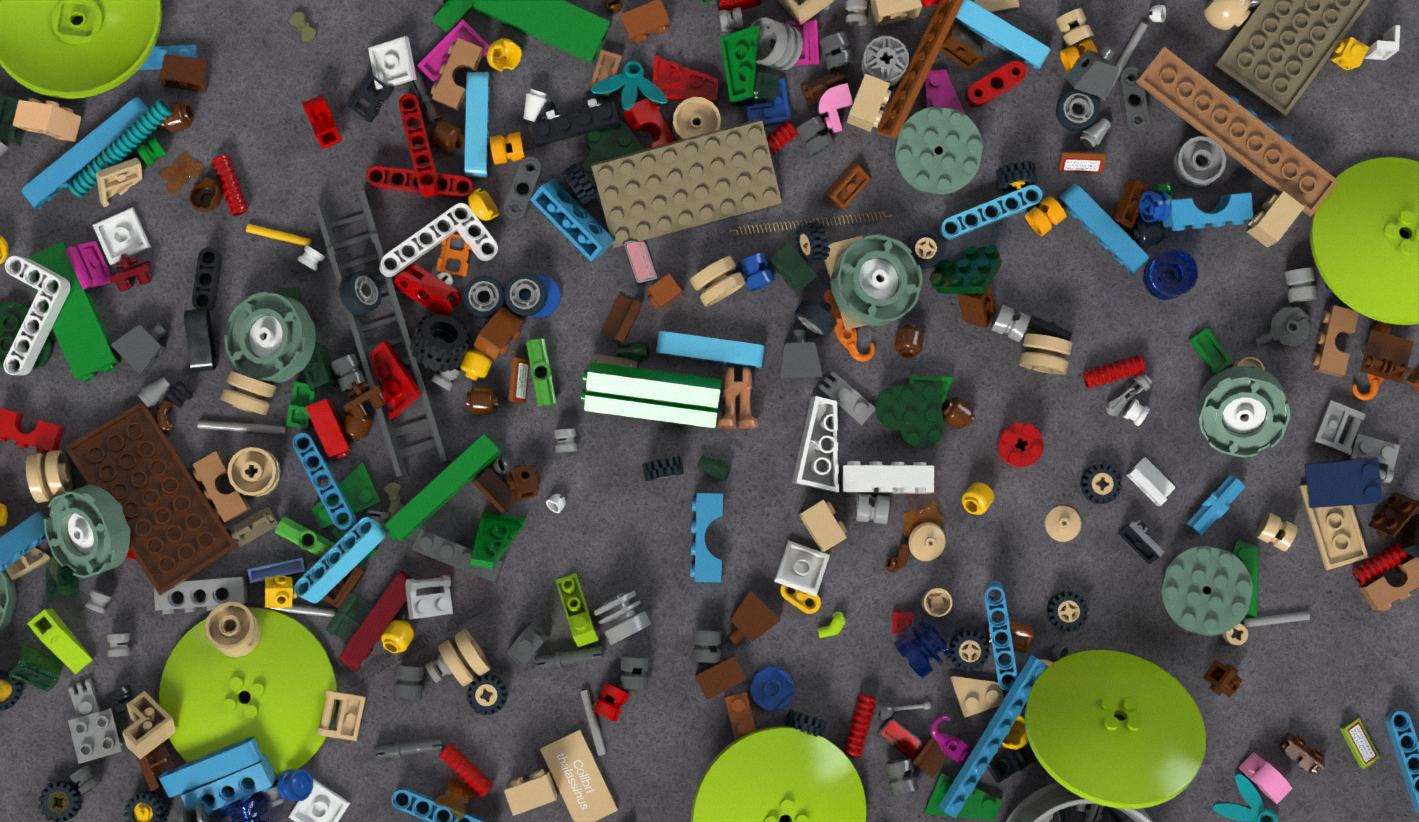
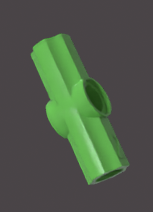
(543, 386)
(295, 533)

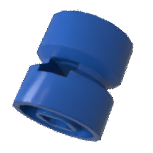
(756, 272)

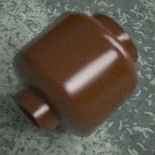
(180, 119)
(447, 136)
(909, 341)
(482, 401)
(957, 413)
(355, 428)

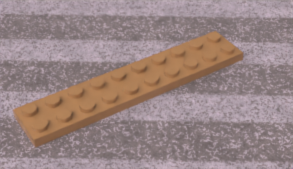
(1236, 130)

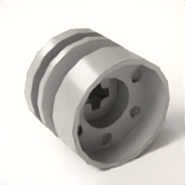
(777, 44)
(894, 51)
(622, 617)

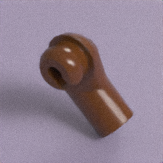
(162, 416)
(898, 561)

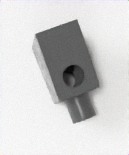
(1094, 72)
(141, 347)
(800, 359)
(527, 644)

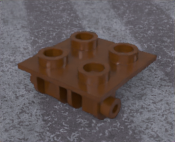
(1387, 356)
(1394, 515)

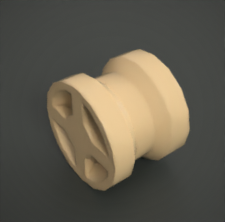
(1231, 636)

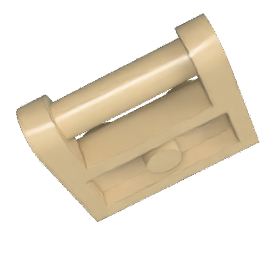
(348, 715)

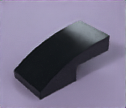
(1011, 762)

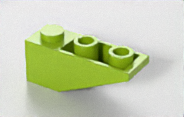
(576, 610)
(60, 640)

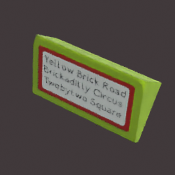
(1359, 743)

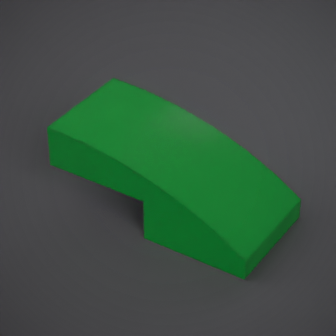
(297, 412)

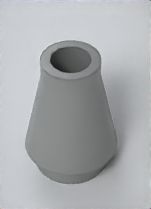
(1094, 134)
(153, 392)

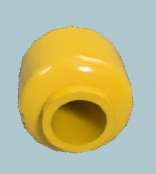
(476, 364)
(977, 498)
(397, 636)

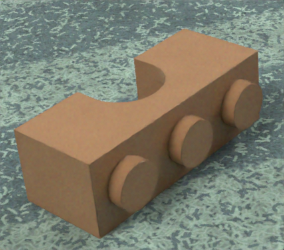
(462, 56)
(1329, 358)
(210, 471)
(1381, 594)

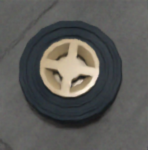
(927, 241)

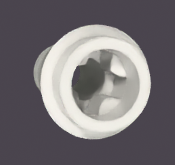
(533, 104)

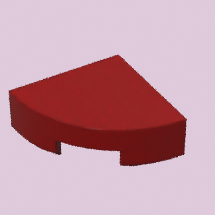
(901, 620)

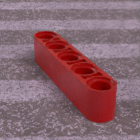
(418, 136)
(408, 184)

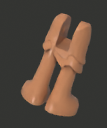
(731, 391)

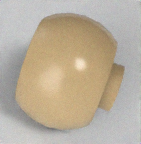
(1227, 13)

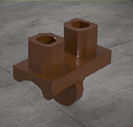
(374, 396)

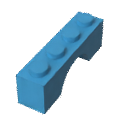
(1230, 208)
(706, 566)

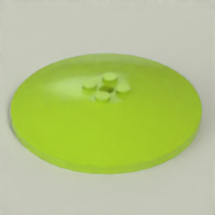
(79, 60)
(1360, 243)
(285, 684)
(1108, 759)
(780, 775)

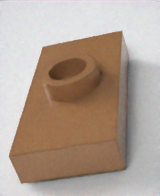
(606, 67)

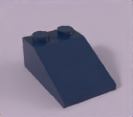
(1343, 482)

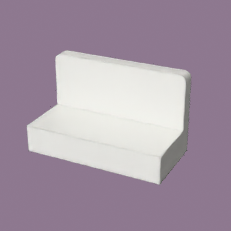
(1385, 49)
(1151, 481)

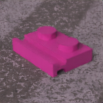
(810, 48)
(89, 264)

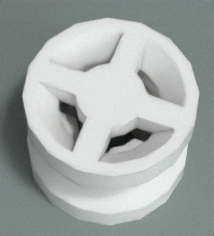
(311, 258)
(1136, 412)

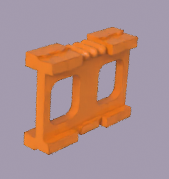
(447, 253)

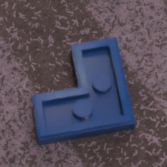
(769, 111)

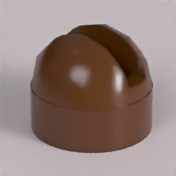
(616, 8)

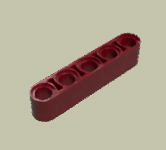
(376, 622)

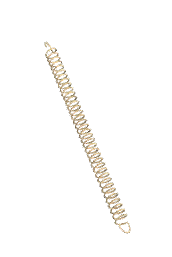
(810, 222)

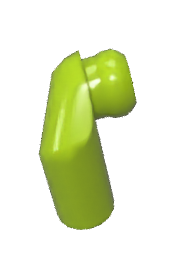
(835, 626)

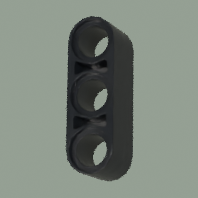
(202, 270)
(199, 339)

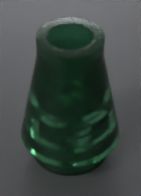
(633, 351)
(716, 468)

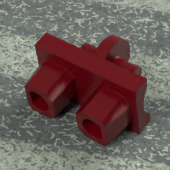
(122, 276)

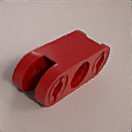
(1004, 76)
(427, 289)

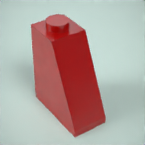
(328, 427)

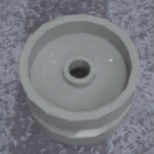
(1207, 153)

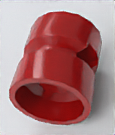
(605, 707)

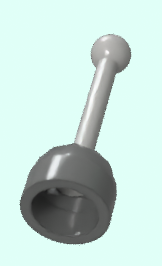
(886, 709)

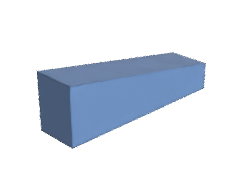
(283, 568)

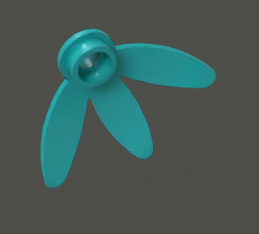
(630, 83)
(1252, 798)

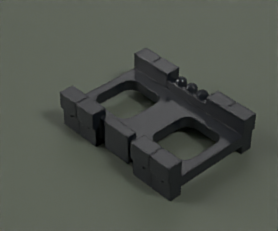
(376, 102)

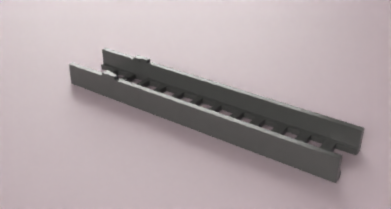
(358, 332)

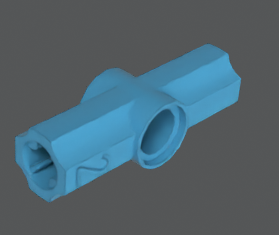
(1215, 505)

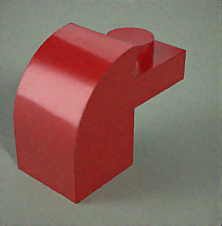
(322, 121)

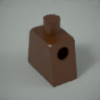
(751, 619)

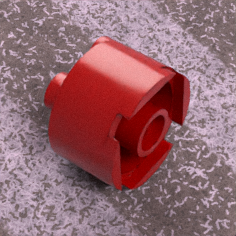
(1030, 452)

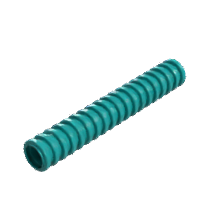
(120, 147)

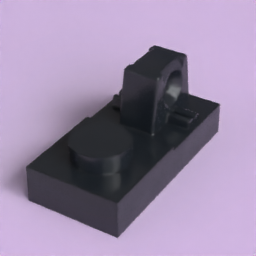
(1144, 545)

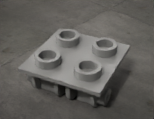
(95, 736)

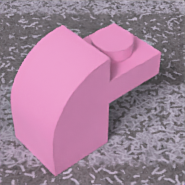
(831, 101)
(1266, 777)

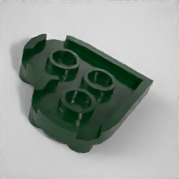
(608, 144)
(968, 274)
(11, 319)
(914, 411)

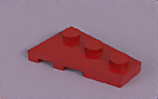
(682, 83)
(395, 380)

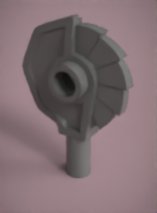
(1288, 327)

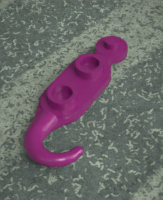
(948, 743)

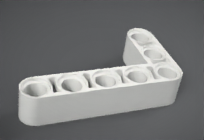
(437, 236)
(36, 312)

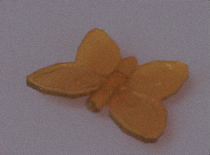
(179, 171)
(914, 518)
(455, 796)

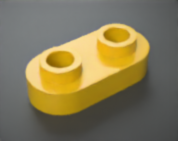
(798, 599)

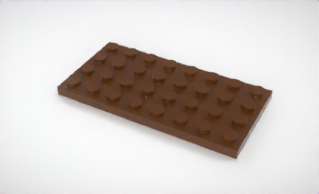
(167, 513)

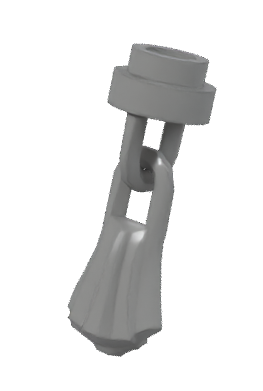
(1115, 406)

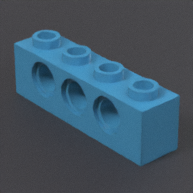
(572, 219)
(260, 772)

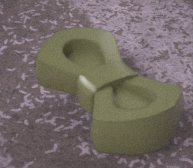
(299, 20)
(393, 490)

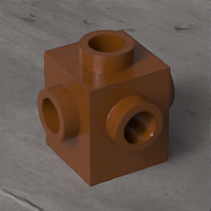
(523, 481)
(1222, 679)

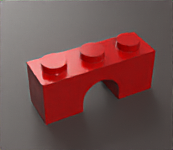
(647, 116)
(44, 437)

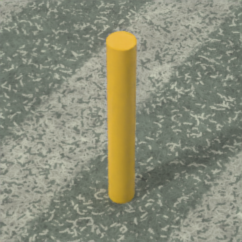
(278, 235)

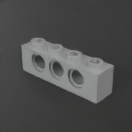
(236, 593)

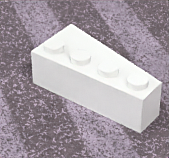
(817, 455)
(887, 478)

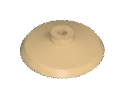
(1063, 523)
(927, 541)

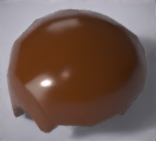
(206, 187)

